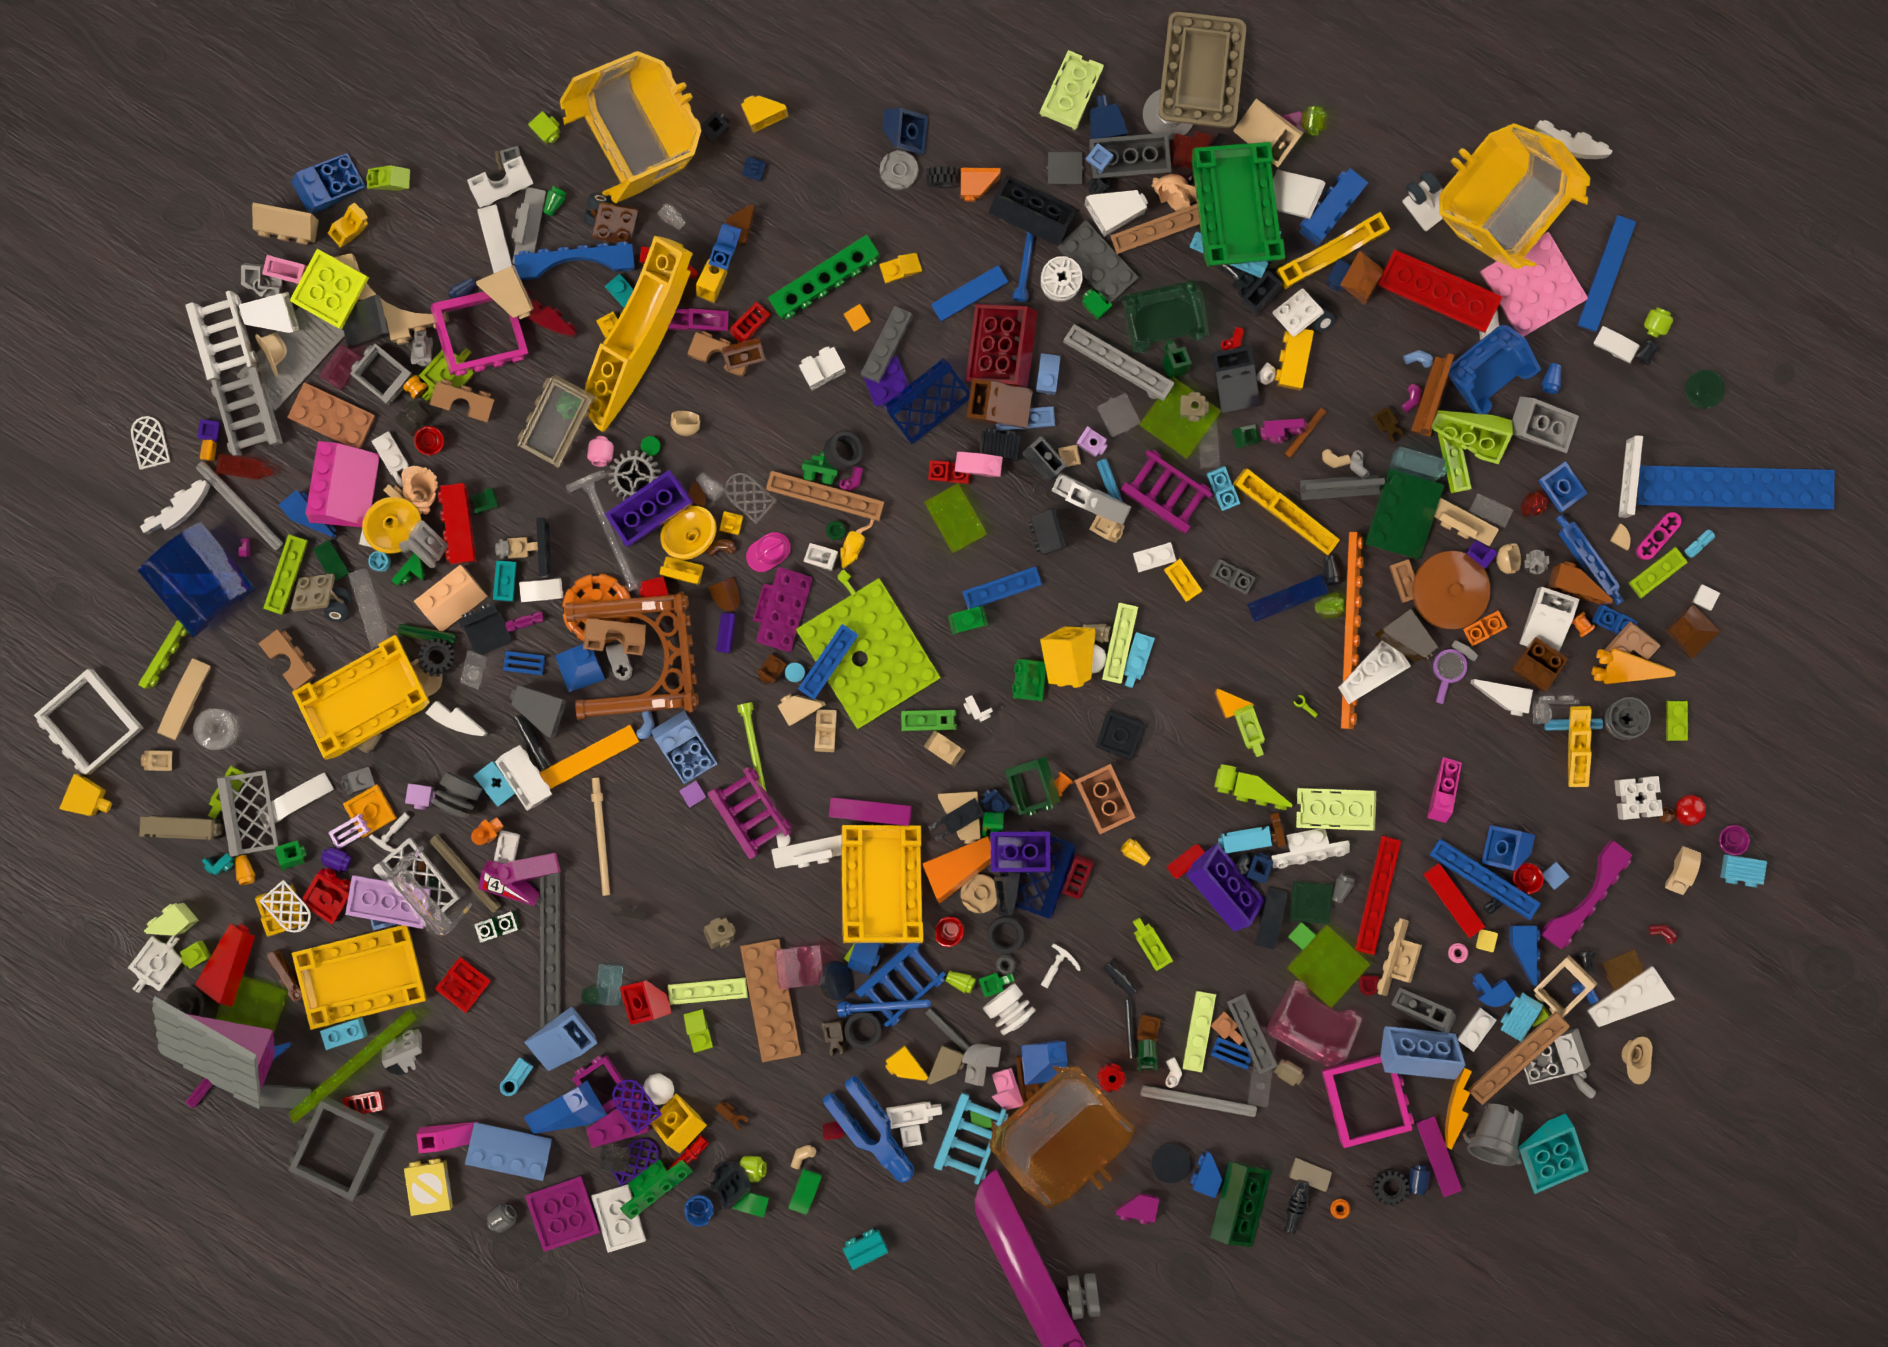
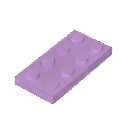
(377, 901)

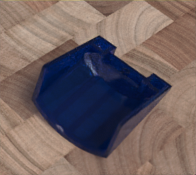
(195, 578)

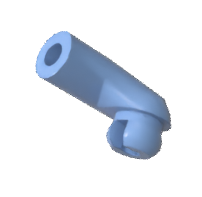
(1421, 356)
(645, 731)

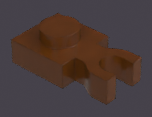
(1277, 835)

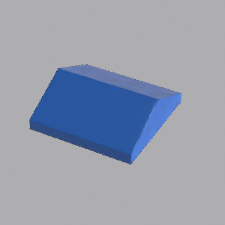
(1562, 486)

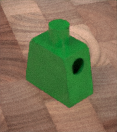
(967, 620)

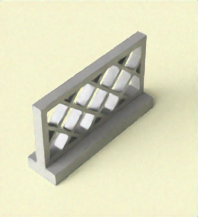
(230, 816)
(383, 869)

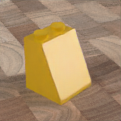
(1069, 655)

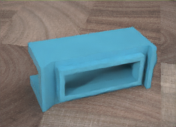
(1245, 839)

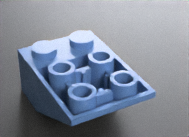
(683, 747)
(561, 1040)

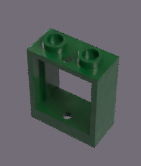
(1019, 792)

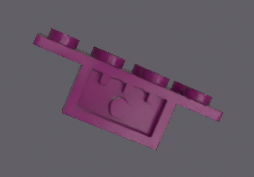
(781, 609)

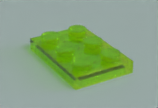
(955, 518)

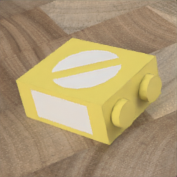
(428, 1187)

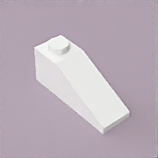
(1508, 697)

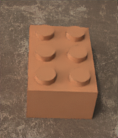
(1104, 799)

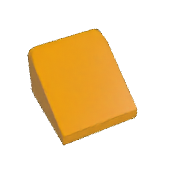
(857, 318)
(208, 450)

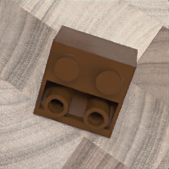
(1539, 664)

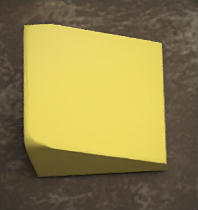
(1486, 940)

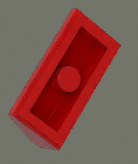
(1184, 861)

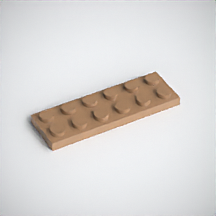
(769, 1004)

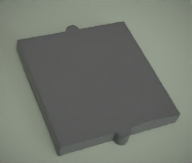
(1065, 168)

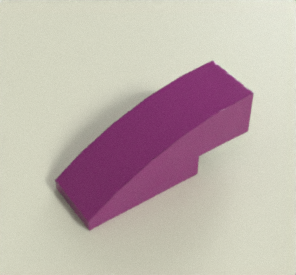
(699, 320)

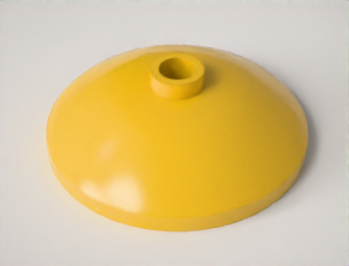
(679, 533)
(387, 535)

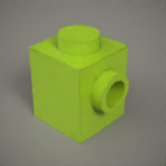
(545, 128)
(195, 955)

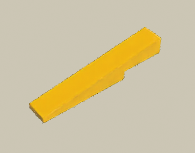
(1286, 511)

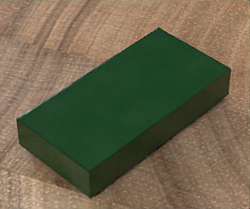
(331, 560)

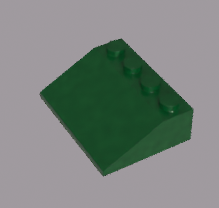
(1403, 514)

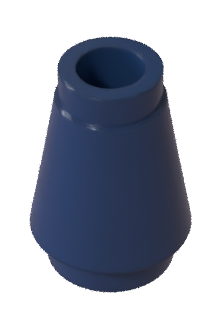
(462, 289)

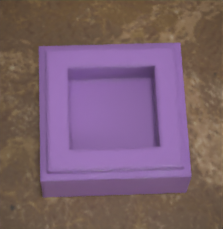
(692, 794)

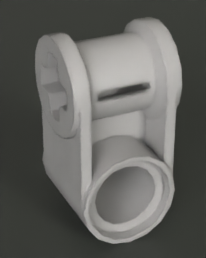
(619, 659)

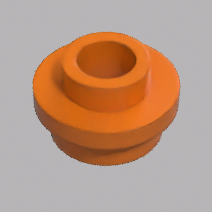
(1346, 1208)

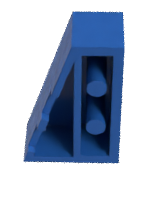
(864, 956)

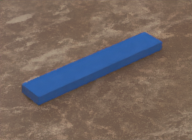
(1606, 273)
(1484, 879)

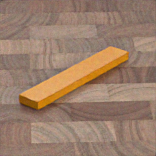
(589, 757)

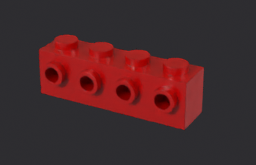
(457, 523)

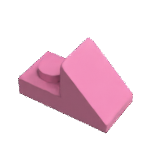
(1007, 1088)

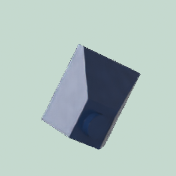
(906, 129)

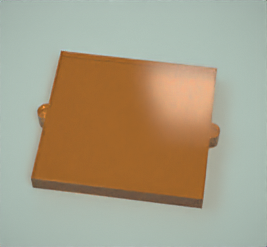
(1622, 969)

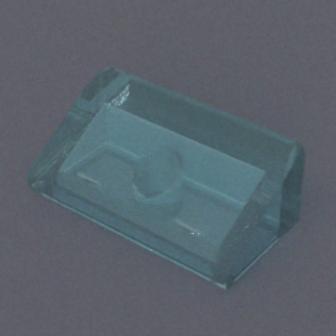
(608, 984)

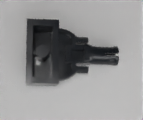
(1254, 291)

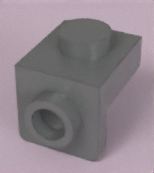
(357, 780)

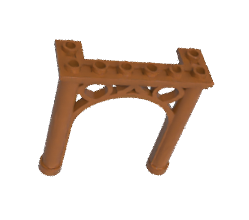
(646, 701)

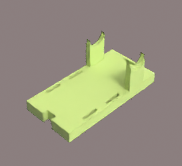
(1068, 99)
(1349, 809)

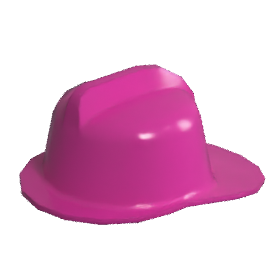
(768, 552)

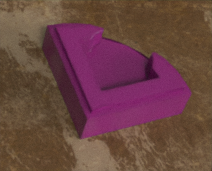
(244, 551)

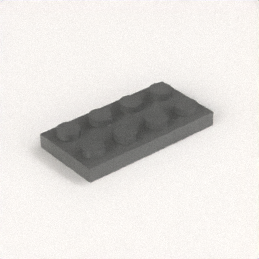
(1098, 262)

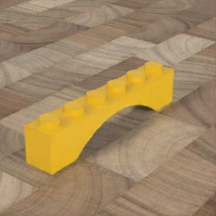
(1333, 250)

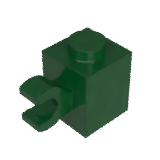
(1176, 361)

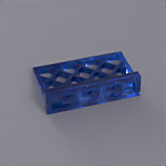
(921, 386)
(1056, 883)

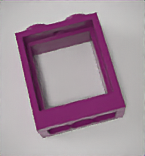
(598, 1061)

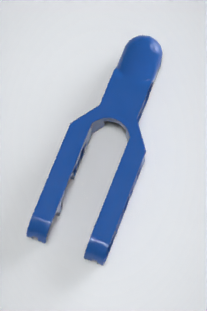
(887, 1149)

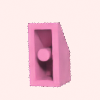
(978, 464)

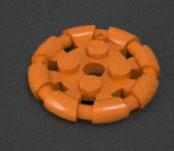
(594, 595)

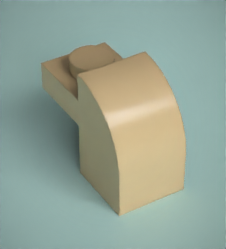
(1685, 870)

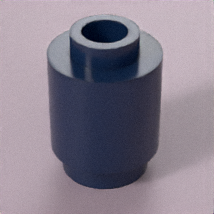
(1419, 1179)

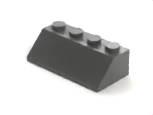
(1134, 155)

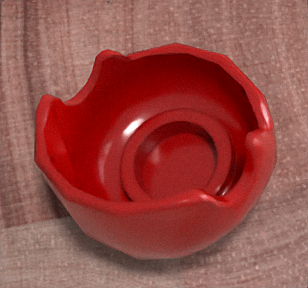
(429, 440)
(1690, 810)
(1528, 878)
(949, 931)

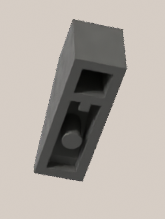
(1424, 1010)

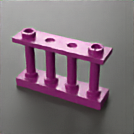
(1164, 511)
(741, 829)

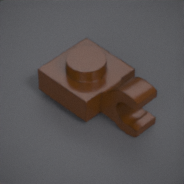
(726, 1111)

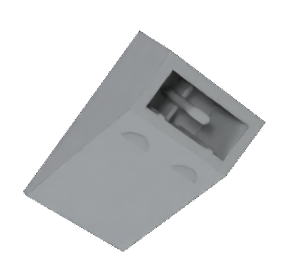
(1559, 1059)

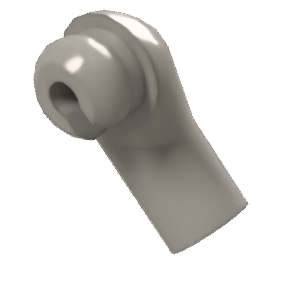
(1357, 464)
(1582, 1085)

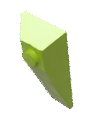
(1479, 433)

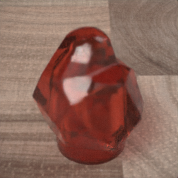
(1533, 504)

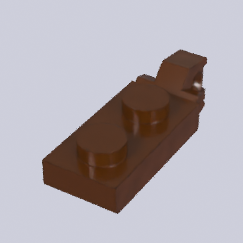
(286, 975)

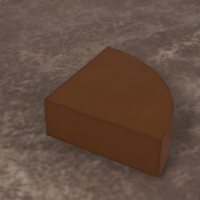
(697, 495)

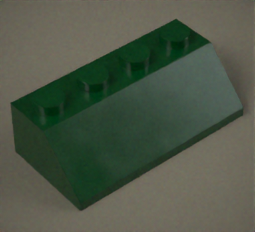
(1240, 1204)

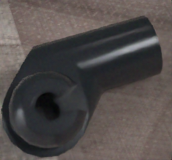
(1242, 863)

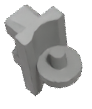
(421, 349)

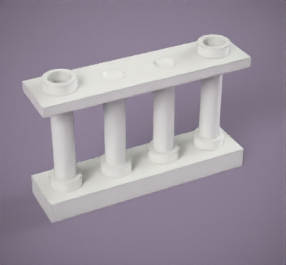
(202, 331)

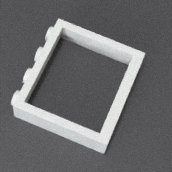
(110, 698)

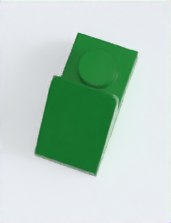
(413, 565)

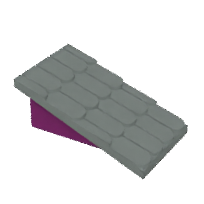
(218, 1050)

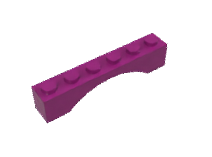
(1610, 862)

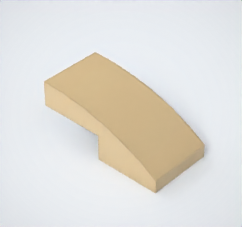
(825, 730)

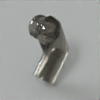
(1274, 264)

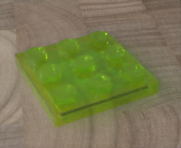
(1176, 432)
(1328, 966)
(255, 1005)

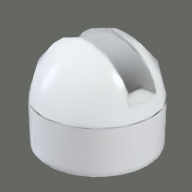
(782, 840)

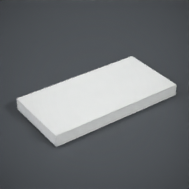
(1630, 476)

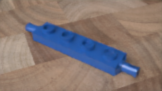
(1588, 558)

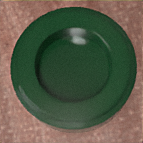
(835, 530)

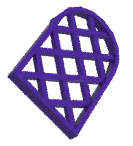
(648, 1122)
(638, 1157)

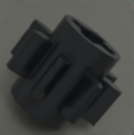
(1099, 186)

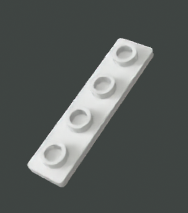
(1308, 847)
(806, 852)

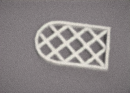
(134, 439)
(271, 911)

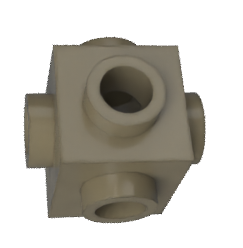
(1187, 411)
(719, 933)

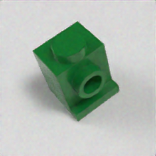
(1095, 304)
(285, 851)

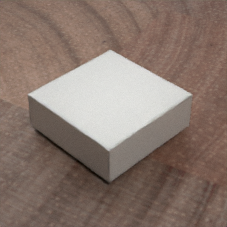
(1706, 597)
(911, 1135)

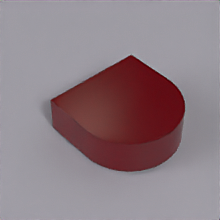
(1368, 984)

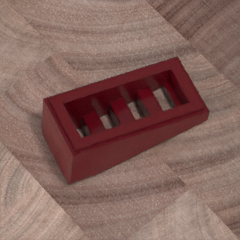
(1083, 861)

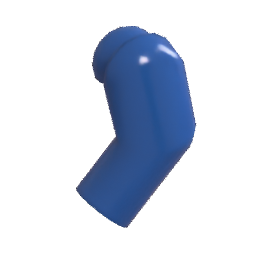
(1578, 987)

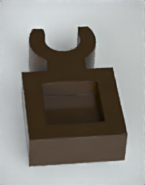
(1385, 421)
(834, 1033)

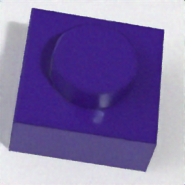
(209, 430)

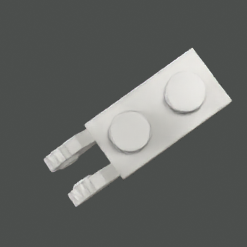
(391, 455)

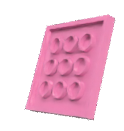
(1537, 292)

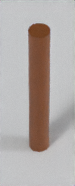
(1301, 437)

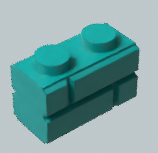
(865, 1248)

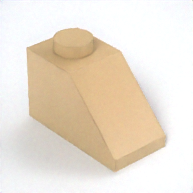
(798, 707)

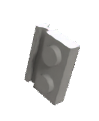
(426, 544)

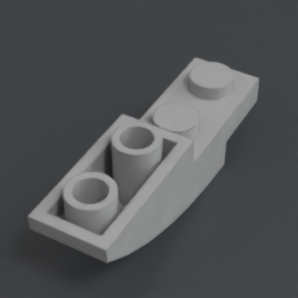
(1091, 499)

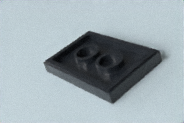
(365, 322)
(543, 545)

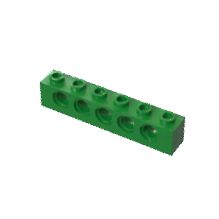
(862, 246)

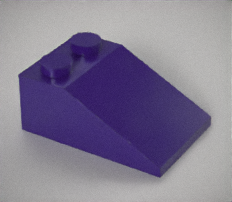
(1020, 852)

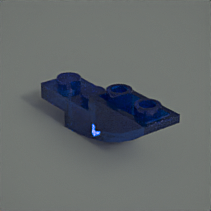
(1288, 598)

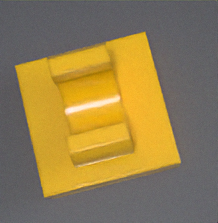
(607, 323)
(731, 523)

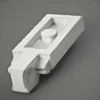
(912, 1114)

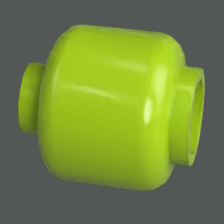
(1658, 322)
(754, 1167)

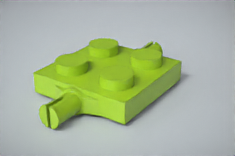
(438, 370)

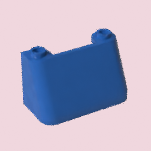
(1491, 366)

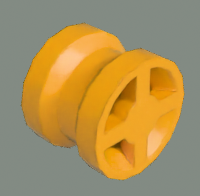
(415, 387)

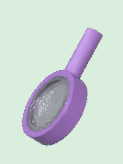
(1448, 667)

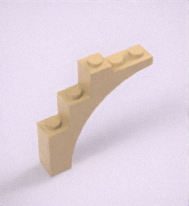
(399, 321)

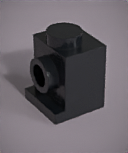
(715, 119)

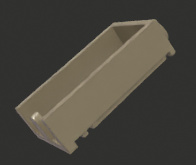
(180, 827)

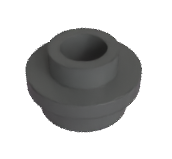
(1005, 971)

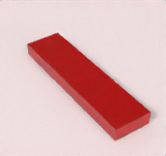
(1453, 900)

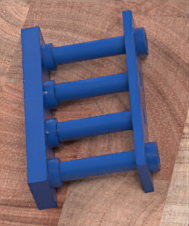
(897, 964)

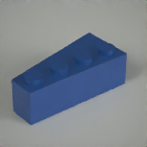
(1333, 207)

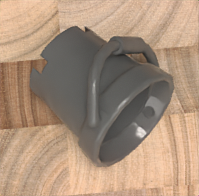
(1496, 1136)

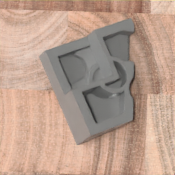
(262, 284)

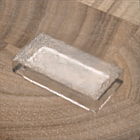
(1490, 510)

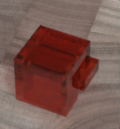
(1184, 148)

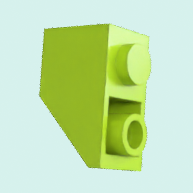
(388, 178)

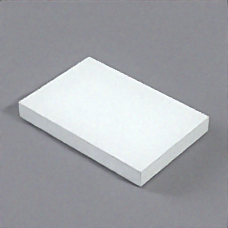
(1296, 193)
(615, 1225)

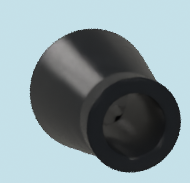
(1331, 571)

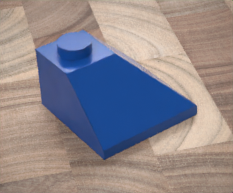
(579, 668)
(1507, 848)
(1040, 1058)

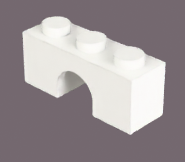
(488, 191)

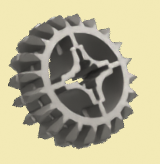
(635, 467)

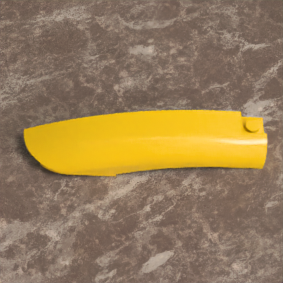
(638, 330)

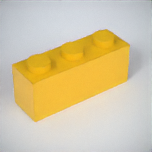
(1294, 359)

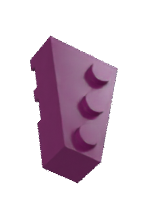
(614, 1125)

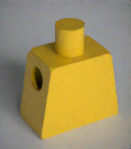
(710, 282)
(84, 797)

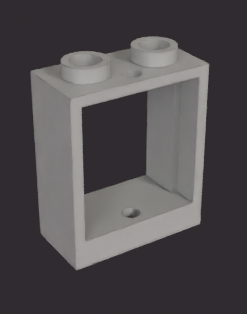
(397, 386)

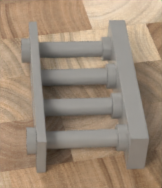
(265, 416)

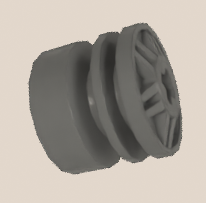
(1637, 713)
(456, 795)

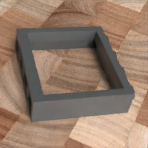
(354, 1116)

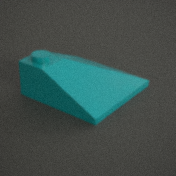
(1553, 1154)

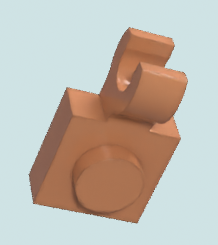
(1225, 1027)

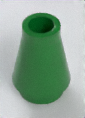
(554, 200)

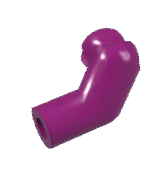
(1415, 397)
(852, 482)

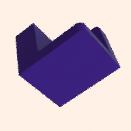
(1481, 553)

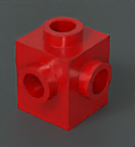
(1108, 1070)

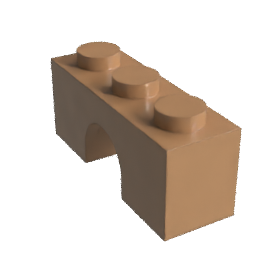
(704, 346)
(479, 404)
(628, 634)
(299, 671)

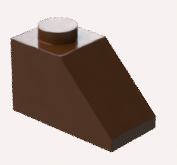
(743, 220)

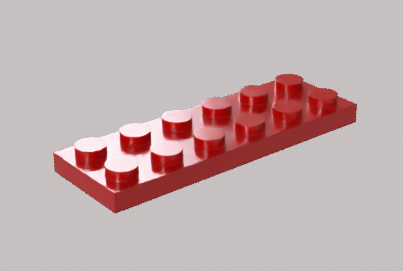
(1440, 291)

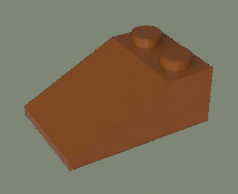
(1576, 583)

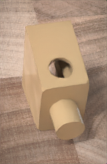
(944, 748)

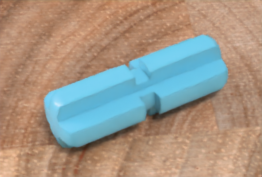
(1698, 545)

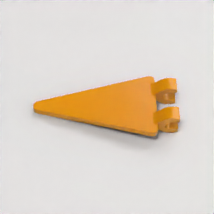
(1627, 667)

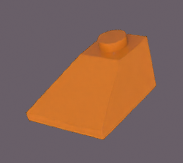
(977, 182)

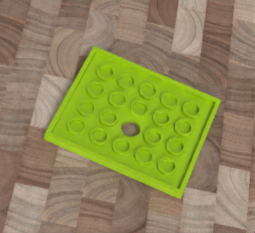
(895, 662)

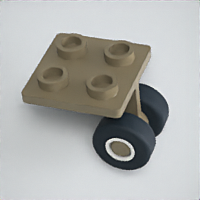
(317, 593)

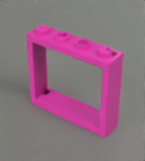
(479, 364)
(1337, 1110)

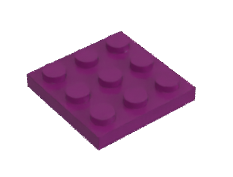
(562, 1213)

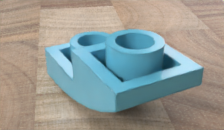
(1223, 488)

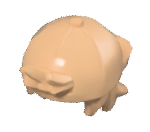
(1175, 191)
(419, 487)

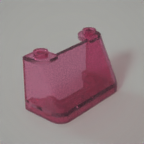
(1313, 1026)

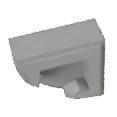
(1470, 654)

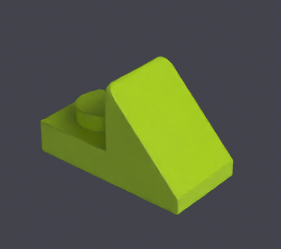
(698, 1030)

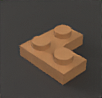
(1403, 579)
(1634, 639)

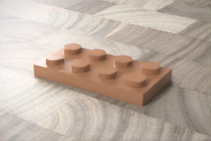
(331, 416)

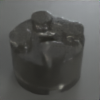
(194, 997)

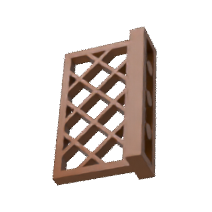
(1432, 395)

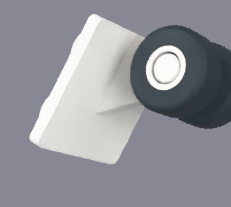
(1424, 200)
(1302, 311)

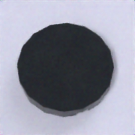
(835, 980)
(1170, 1163)

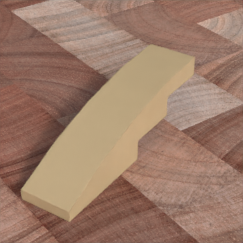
(183, 699)

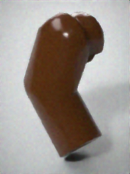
(721, 544)

